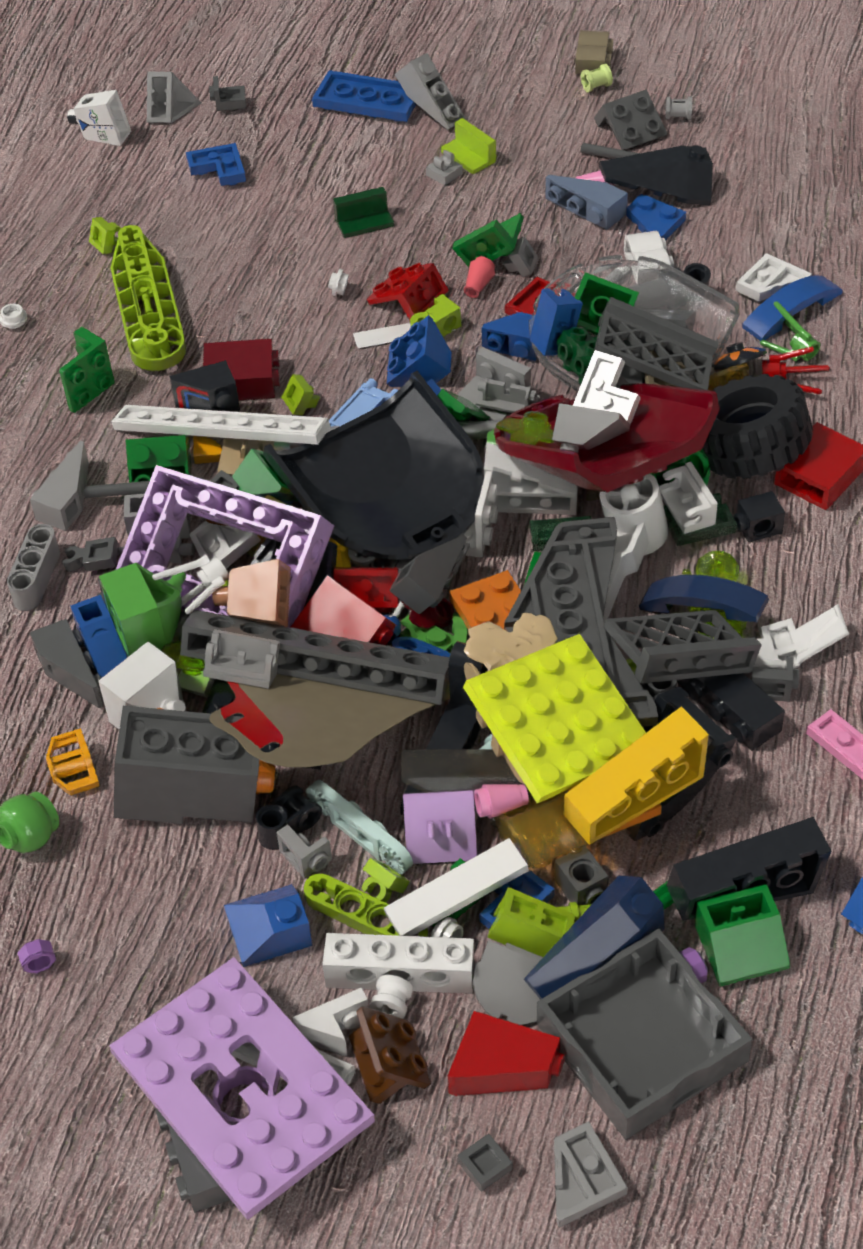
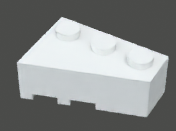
(528, 488)

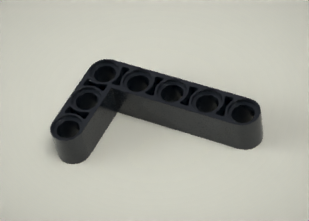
(458, 724)

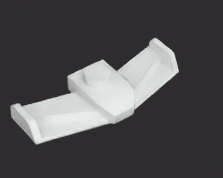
(784, 640)

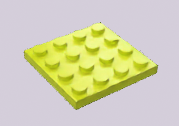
(555, 715)

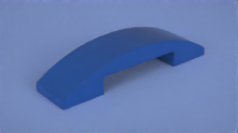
(794, 297)

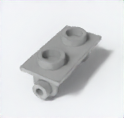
(498, 397)

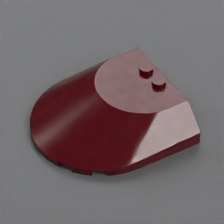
(664, 429)

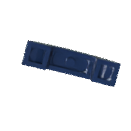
(704, 591)

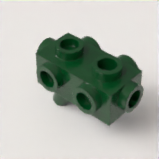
(576, 350)

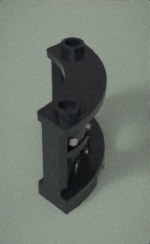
(717, 756)

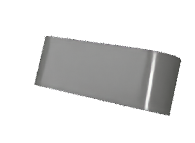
(33, 567)

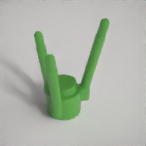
(800, 340)

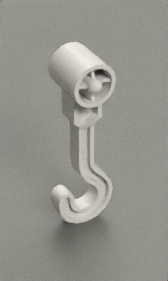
(640, 529)

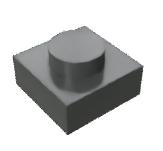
(485, 1162)

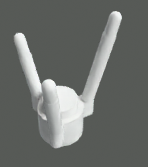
(211, 575)

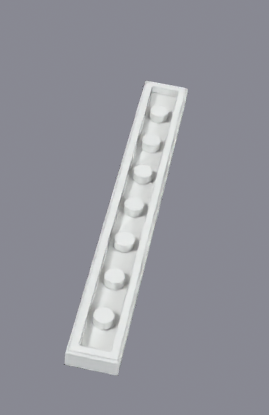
(222, 424)

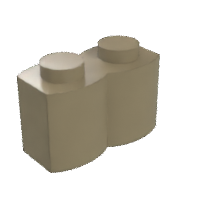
(593, 50)

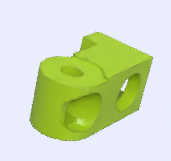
(444, 313)

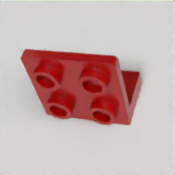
(412, 287)

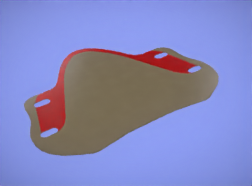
(311, 719)

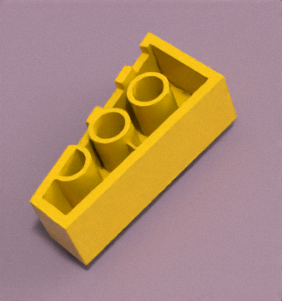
(639, 777)

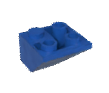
(421, 351)

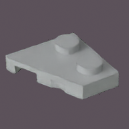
(583, 1175)

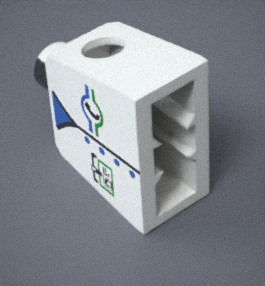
(101, 118)

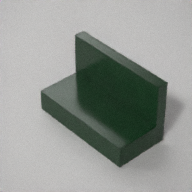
(362, 212)

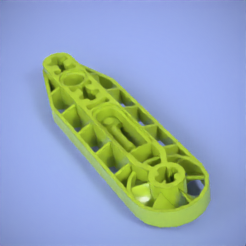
(149, 335)

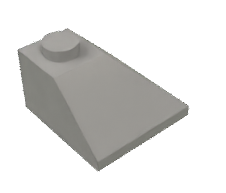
(586, 427)

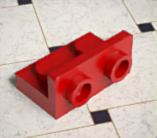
(370, 585)

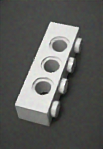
(424, 962)

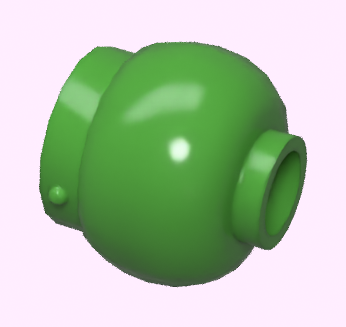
(27, 822)

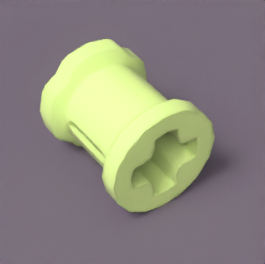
(596, 78)

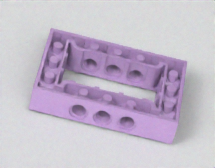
(176, 494)

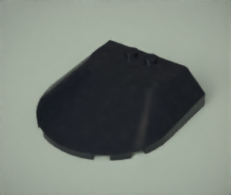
(389, 477)

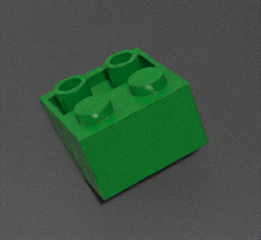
(166, 451)
(742, 935)

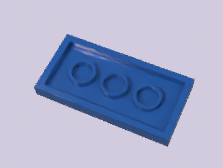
(363, 96)

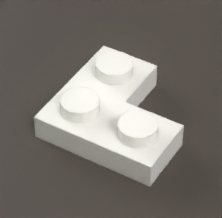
(599, 388)

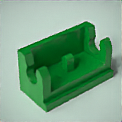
(460, 407)

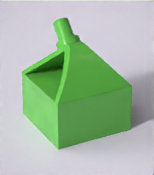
(141, 606)

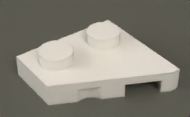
(222, 541)

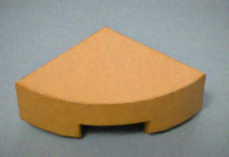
(205, 450)

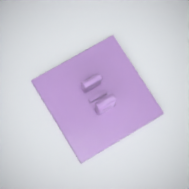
(440, 826)

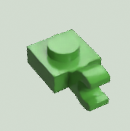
(433, 635)

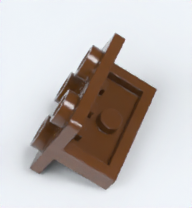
(387, 1054)

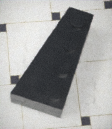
(784, 859)

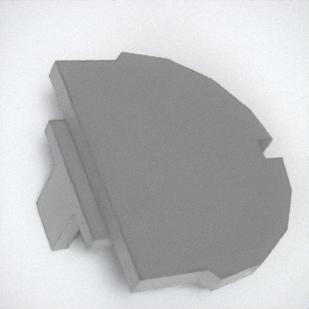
(501, 983)

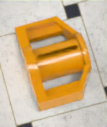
(71, 763)

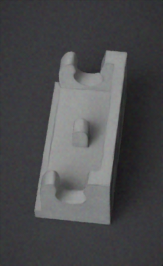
(241, 659)

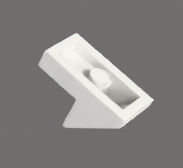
(324, 1023)

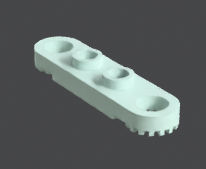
(359, 827)

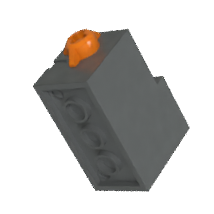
(184, 767)

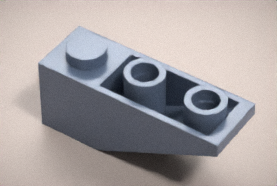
(589, 199)

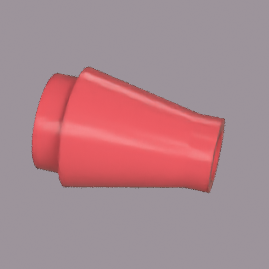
(479, 275)

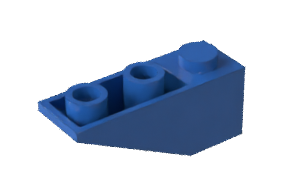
(98, 634)

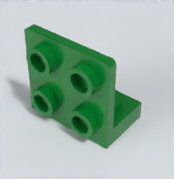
(490, 240)
(88, 372)

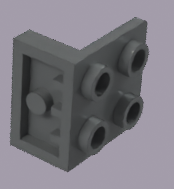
(632, 120)

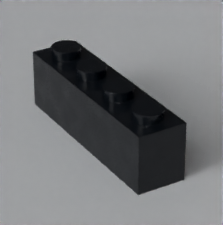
(738, 706)

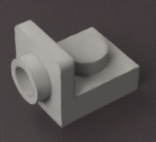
(301, 854)

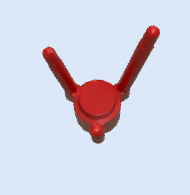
(774, 367)

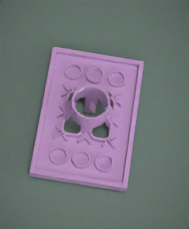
(284, 1131)

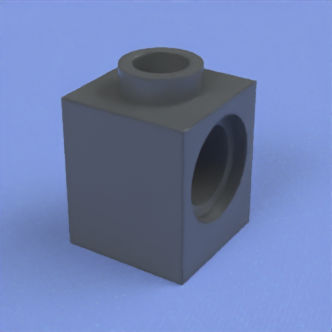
(580, 867)

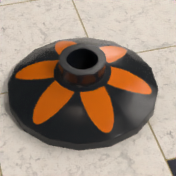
(737, 355)

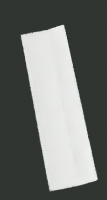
(380, 335)

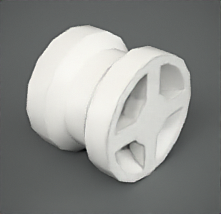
(392, 995)

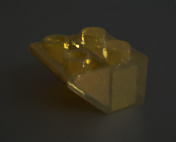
(540, 831)

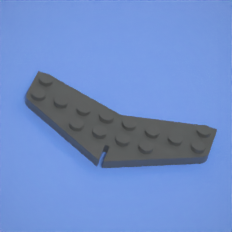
(572, 590)

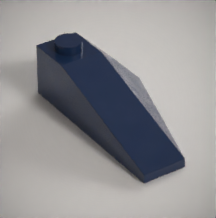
(611, 924)

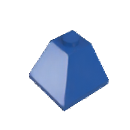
(269, 925)

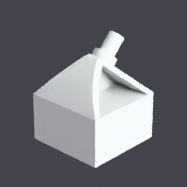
(142, 680)

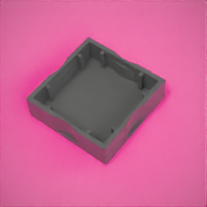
(643, 1033)

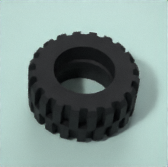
(758, 426)

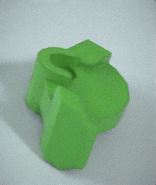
(459, 629)

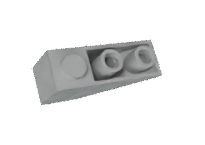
(428, 90)
(62, 494)

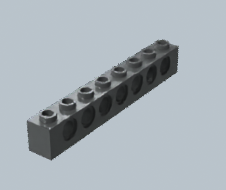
(331, 657)

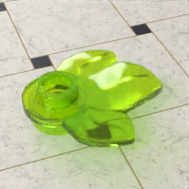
(528, 430)

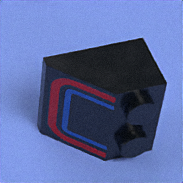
(206, 388)

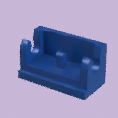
(552, 317)

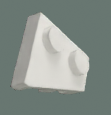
(768, 277)

